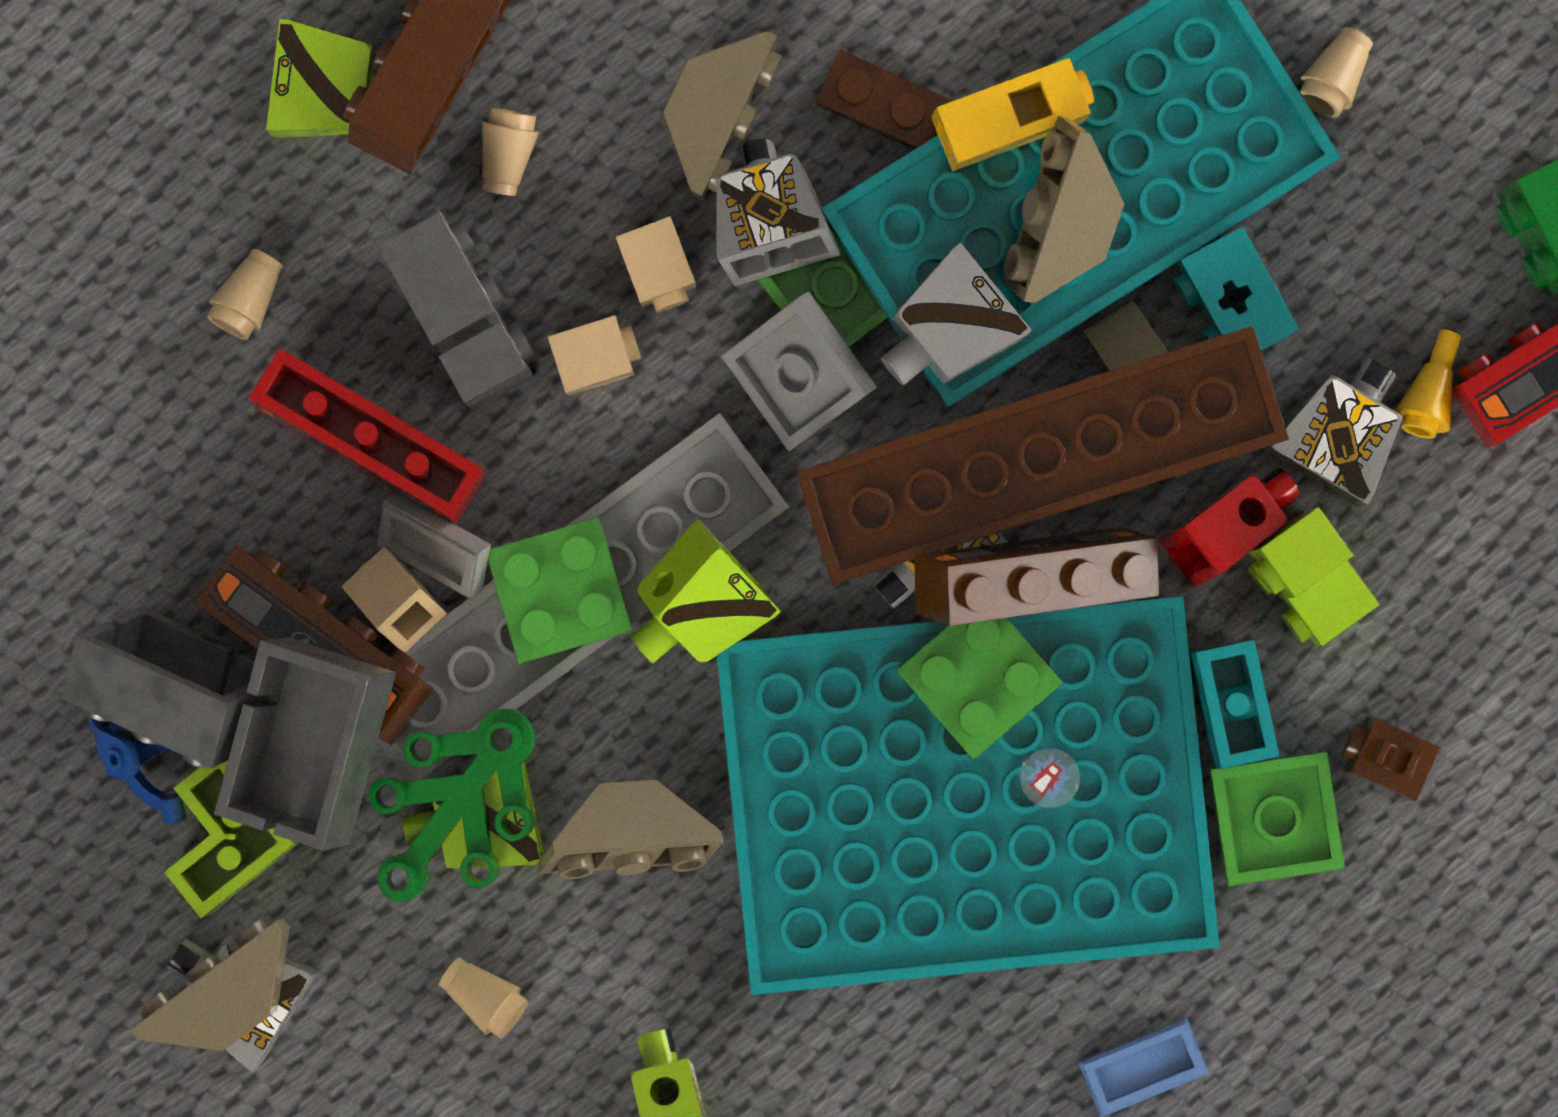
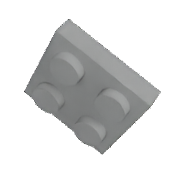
(798, 371)

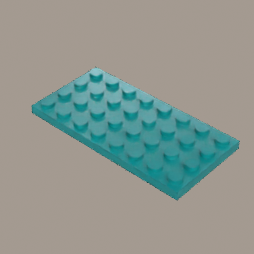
(1190, 128)

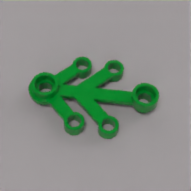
(461, 798)

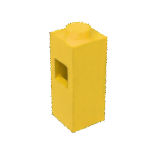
(1011, 113)

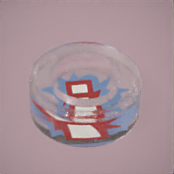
(1049, 778)

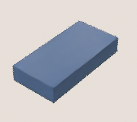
(1143, 1067)

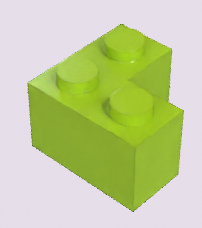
(1312, 577)
(228, 856)

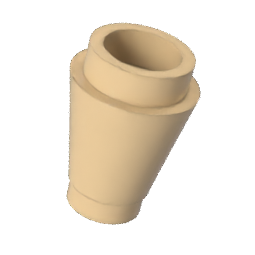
(1335, 75)
(506, 148)
(245, 295)
(484, 997)

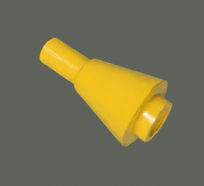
(1429, 399)

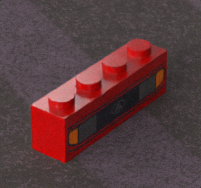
(1513, 389)
(366, 437)

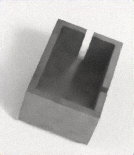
(459, 309)
(161, 684)
(309, 748)

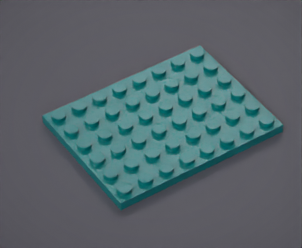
(902, 858)

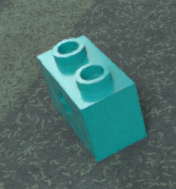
(1238, 266)
(1234, 704)

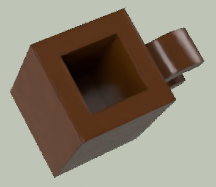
(1389, 757)

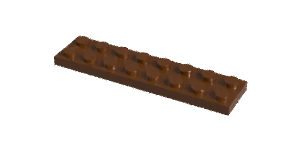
(1043, 455)

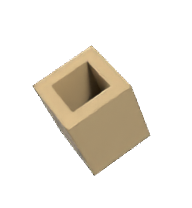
(657, 264)
(594, 354)
(393, 600)

